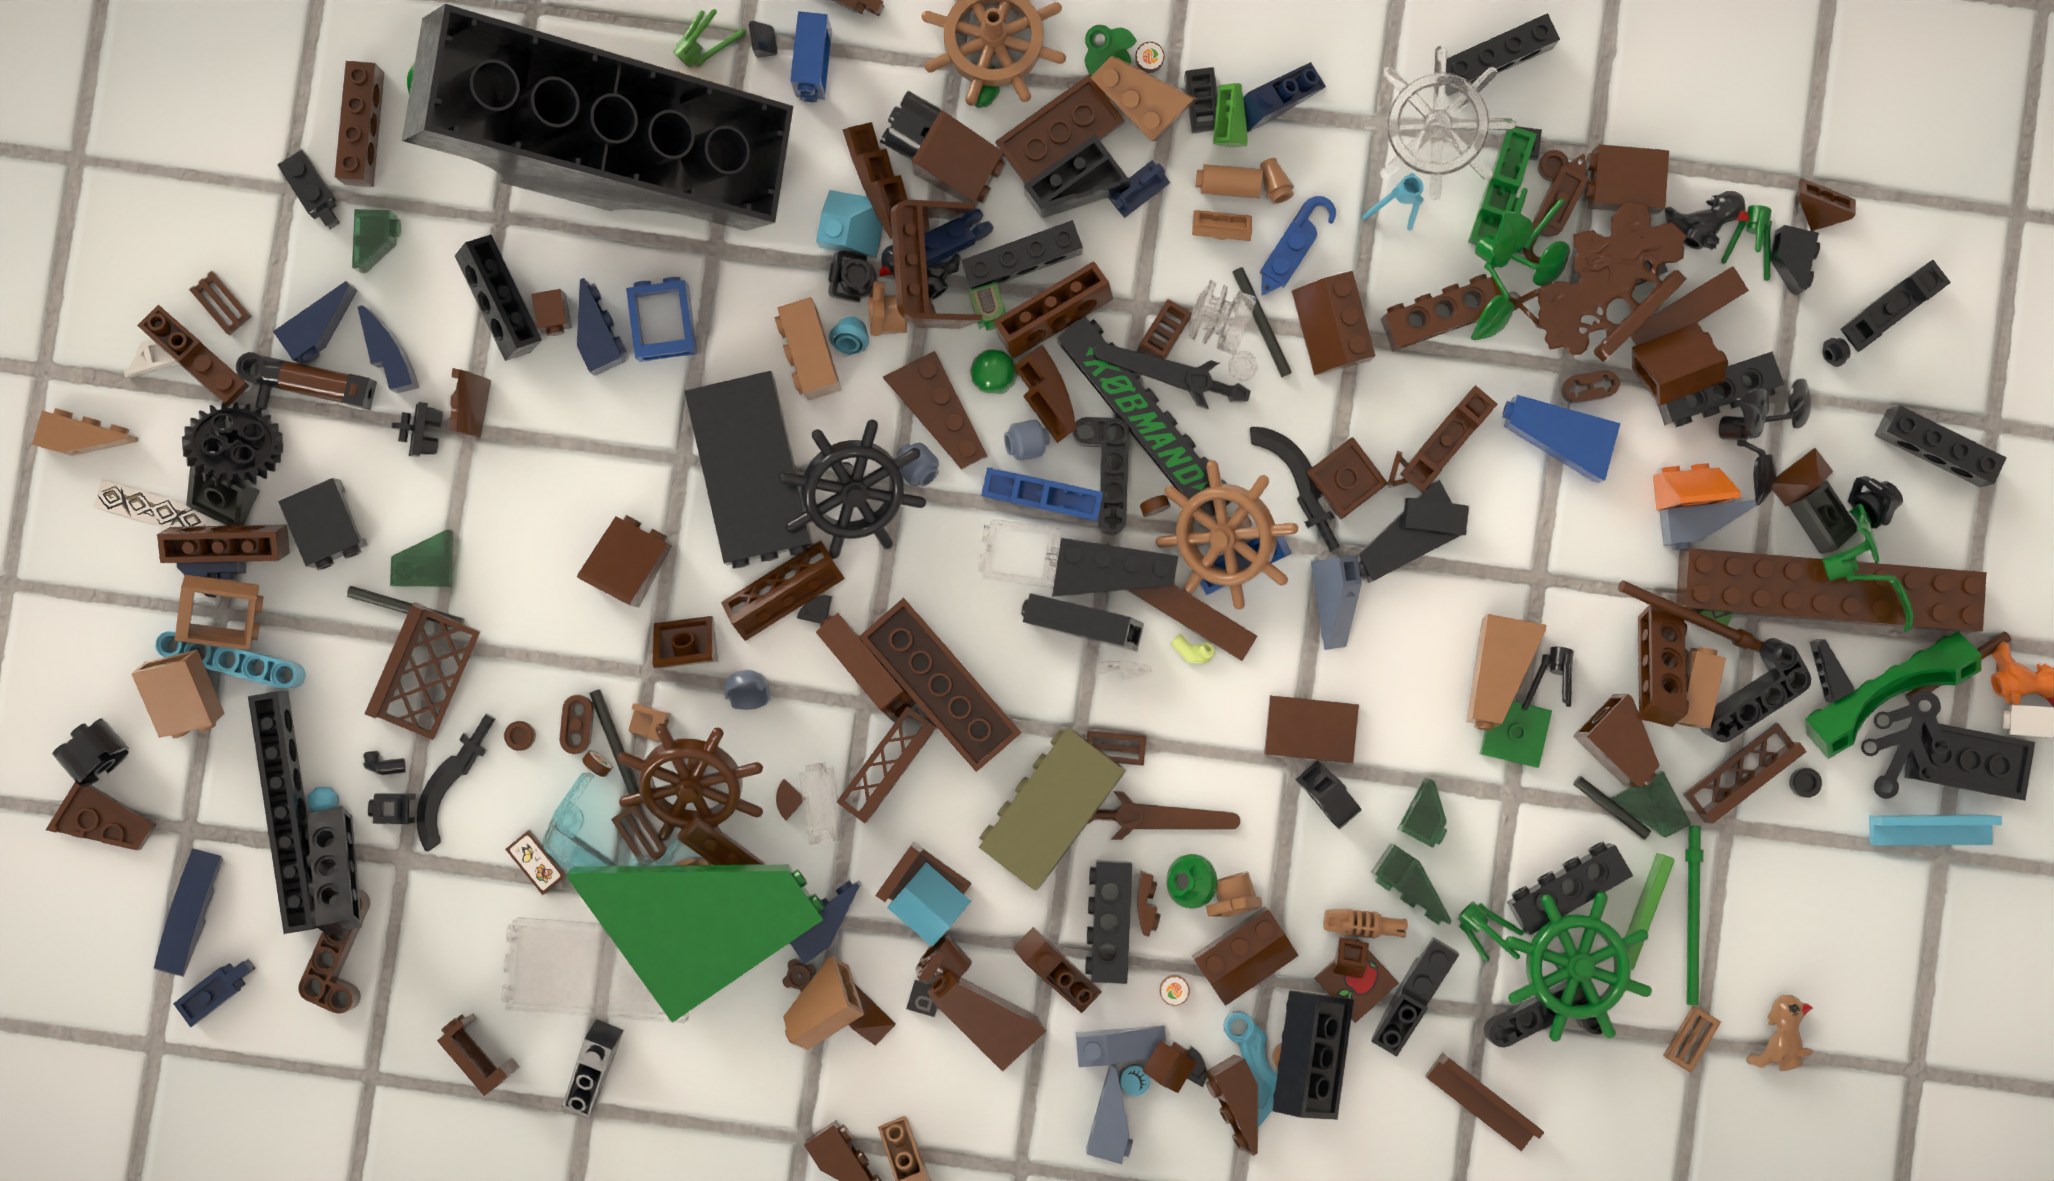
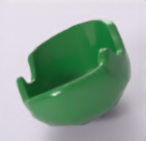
(993, 371)

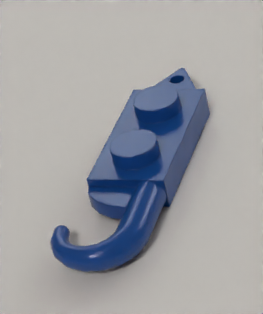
(1293, 245)

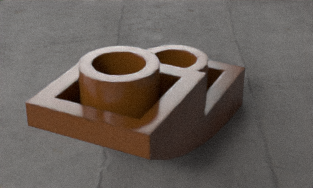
(1147, 912)

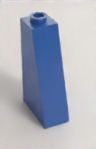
(1567, 435)

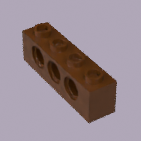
(359, 123)
(1053, 309)
(1403, 334)
(223, 543)
(1662, 667)

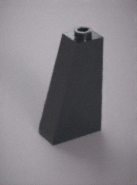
(1401, 545)
(1082, 621)

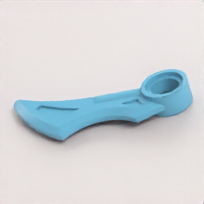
(1253, 1050)

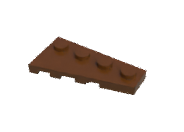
(934, 402)

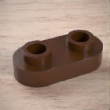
(573, 723)

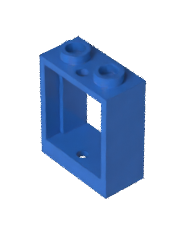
(811, 56)
(663, 349)

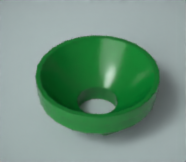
(1201, 881)

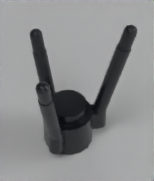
(1560, 663)

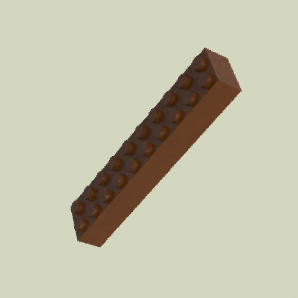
(1802, 591)

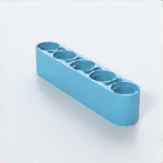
(244, 663)

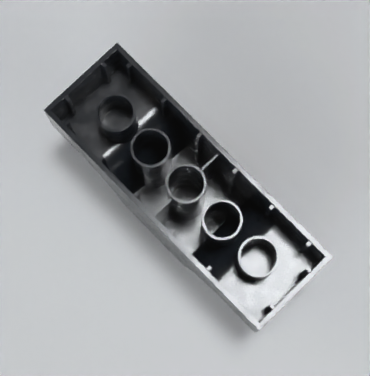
(594, 122)

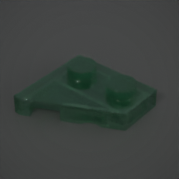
(424, 563)
(1655, 806)

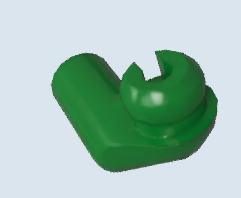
(987, 95)

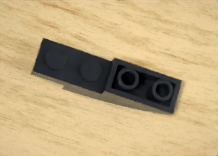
(1413, 996)

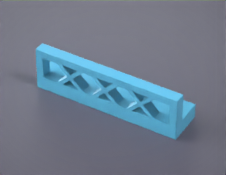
(1932, 829)

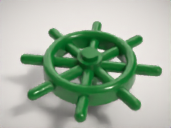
(1578, 966)

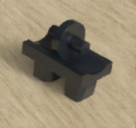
(423, 416)

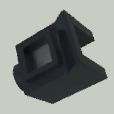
(391, 808)

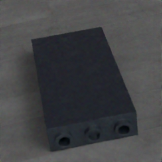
(741, 455)

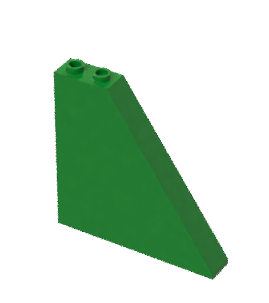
(696, 924)

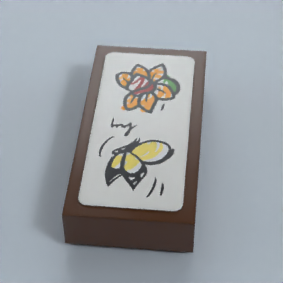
(536, 862)

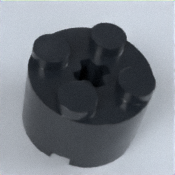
(909, 125)
(91, 752)

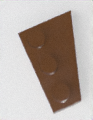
(101, 818)

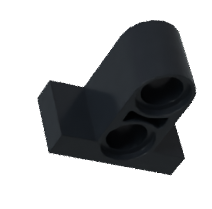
(1329, 794)

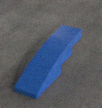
(1042, 494)

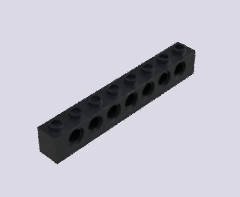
(283, 806)

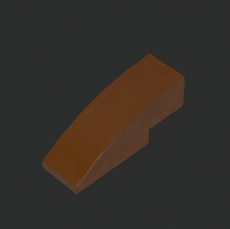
(1047, 393)

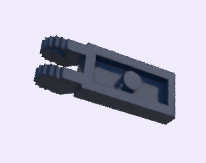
(955, 236)

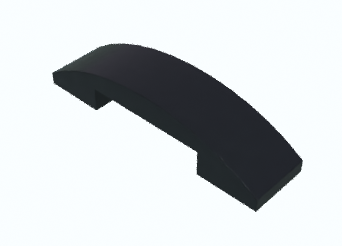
(1894, 305)

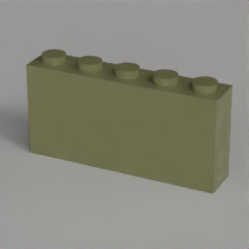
(1051, 807)

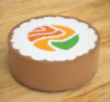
(1174, 990)

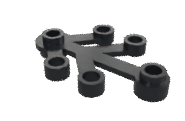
(1908, 740)

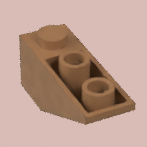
(73, 437)
(903, 1151)

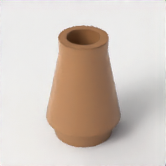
(1277, 184)

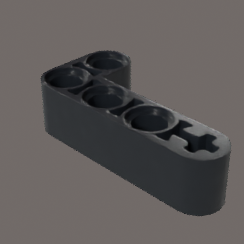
(1107, 475)
(1728, 722)
(1540, 1021)

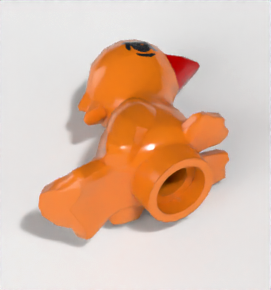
(2017, 680)

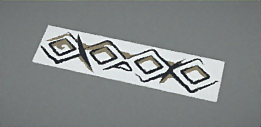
(146, 506)

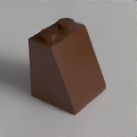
(958, 160)
(625, 561)
(1620, 741)

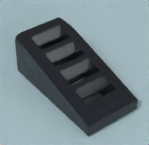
(1197, 75)
(1832, 677)

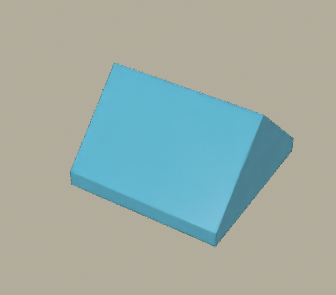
(929, 904)

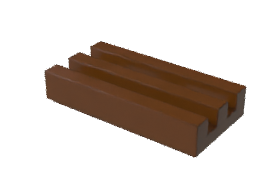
(204, 284)
(1141, 749)
(647, 825)

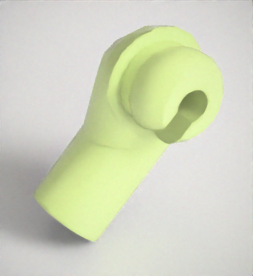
(1193, 653)

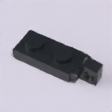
(310, 187)

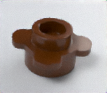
(795, 967)

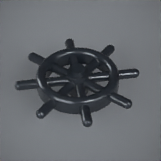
(852, 489)

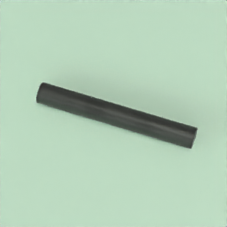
(1612, 807)

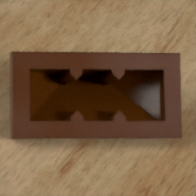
(1824, 206)
(1801, 477)
(874, 1022)

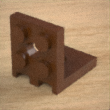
(910, 864)

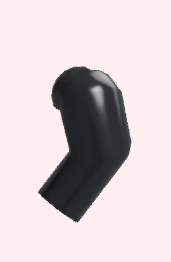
(383, 767)

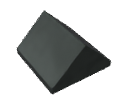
(219, 502)
(1824, 518)

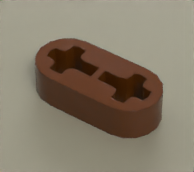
(1591, 392)

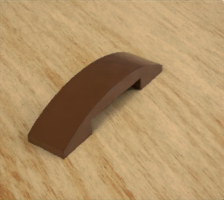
(1448, 438)

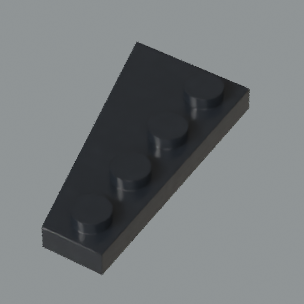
(1107, 568)

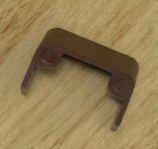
(908, 225)

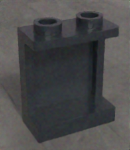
(322, 524)

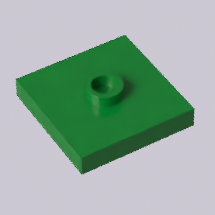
(1519, 736)

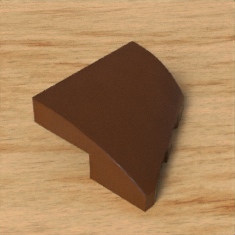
(468, 403)

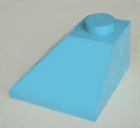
(849, 224)

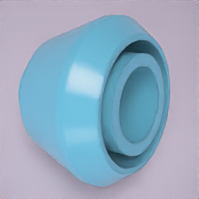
(849, 336)

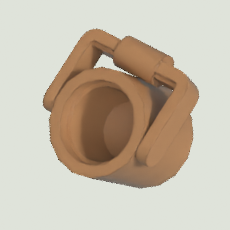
(884, 313)
(1234, 896)

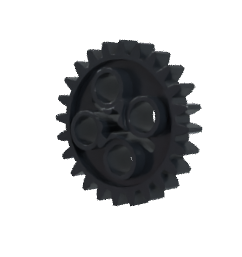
(232, 445)

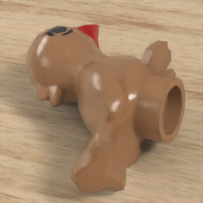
(1786, 1043)

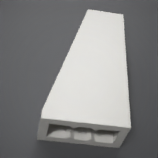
(2029, 721)

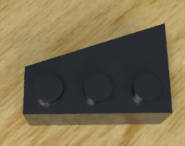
(1076, 180)

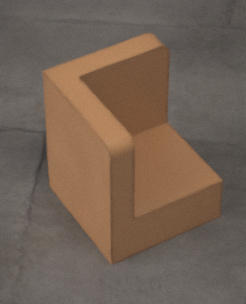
(646, 719)

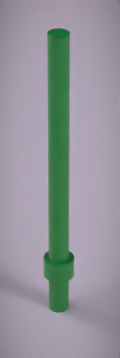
(1693, 856)

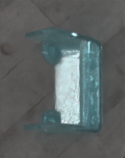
(570, 850)

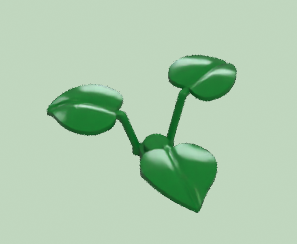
(1497, 251)
(1845, 563)

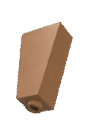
(1500, 665)

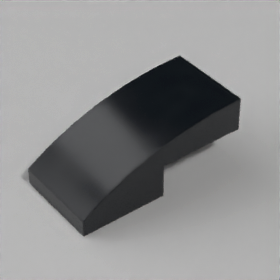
(1435, 516)

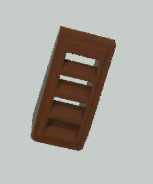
(1155, 347)

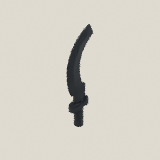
(1298, 465)
(443, 778)

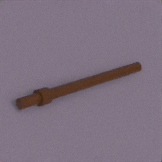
(1738, 637)

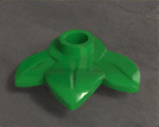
(1115, 44)

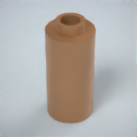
(1230, 181)

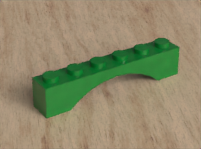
(1944, 663)

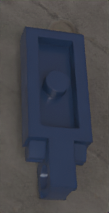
(213, 992)

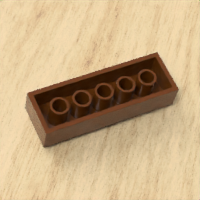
(940, 684)

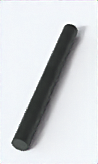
(1263, 324)
(390, 603)
(613, 740)

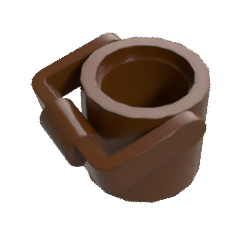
(942, 958)

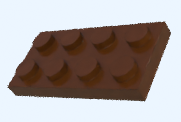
(1059, 129)

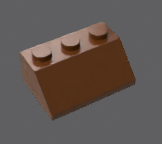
(1333, 323)
(1245, 955)

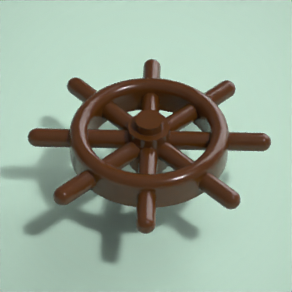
(690, 782)

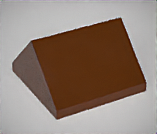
(684, 642)

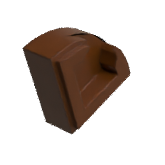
(787, 799)

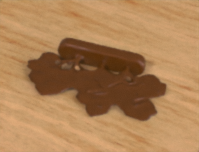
(1608, 272)

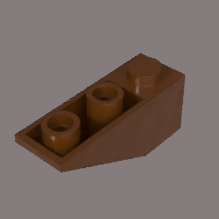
(1056, 970)
(1238, 1095)
(837, 1156)

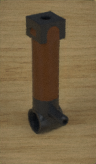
(305, 380)

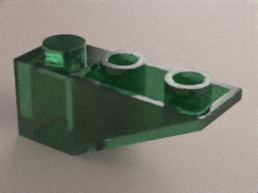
(1408, 877)

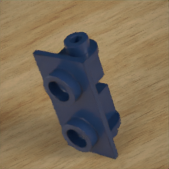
(1143, 186)

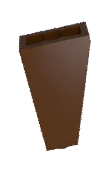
(864, 667)
(986, 1019)

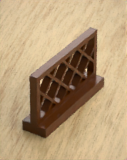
(398, 660)

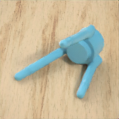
(1406, 192)

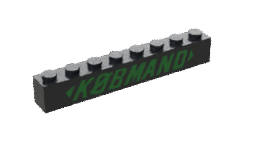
(1139, 409)

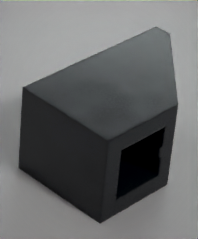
(1793, 256)

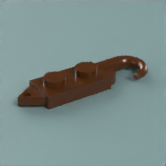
(1566, 185)

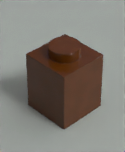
(551, 312)
(1169, 1065)

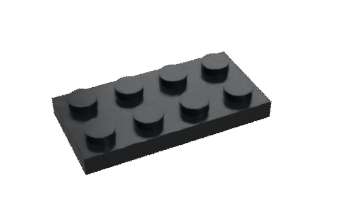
(1977, 762)

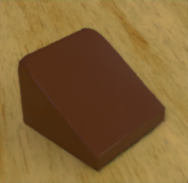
(1351, 958)

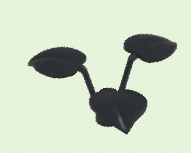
(1755, 410)

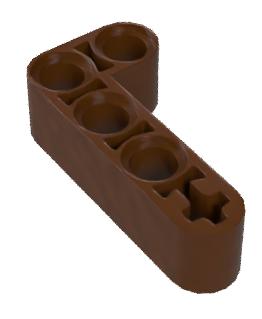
(328, 975)

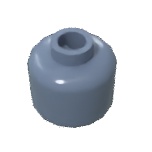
(1026, 440)
(923, 469)

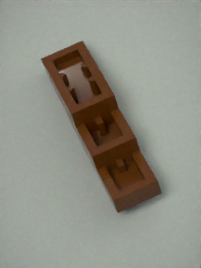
(875, 172)
(1693, 306)

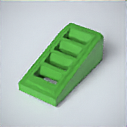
(1230, 118)

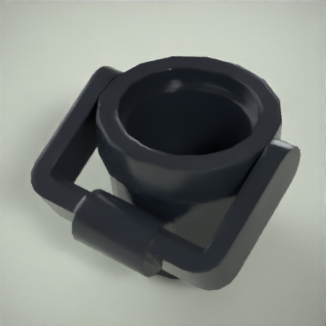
(854, 276)
(1878, 501)

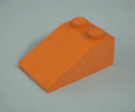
(1692, 487)

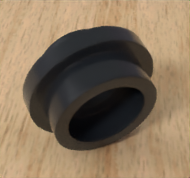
(1836, 351)

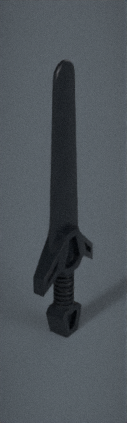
(1183, 376)

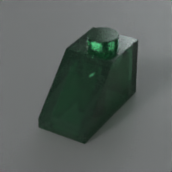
(373, 237)
(1425, 816)

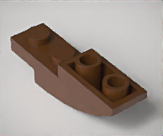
(193, 355)

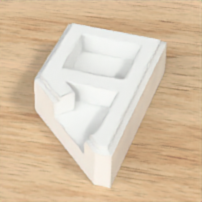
(149, 359)

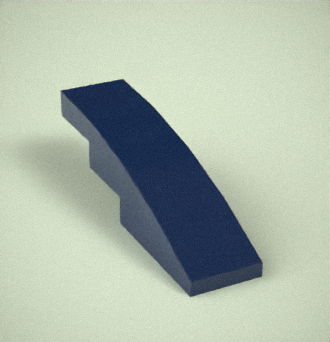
(187, 912)

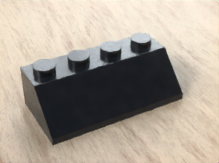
(1312, 1055)

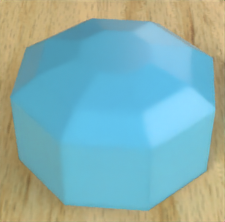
(322, 798)

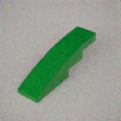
(1504, 184)

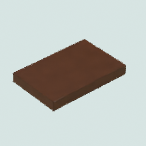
(1311, 729)

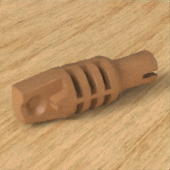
(1363, 923)

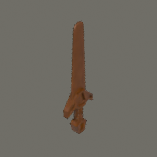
(1145, 816)

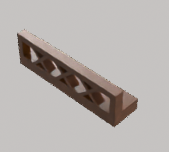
(784, 594)
(896, 771)
(1751, 782)
(1482, 1102)

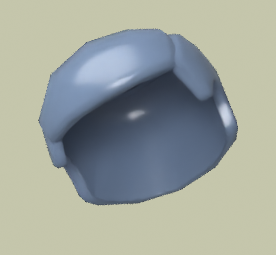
(747, 690)

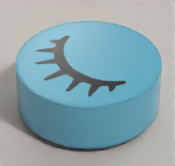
(1134, 1080)

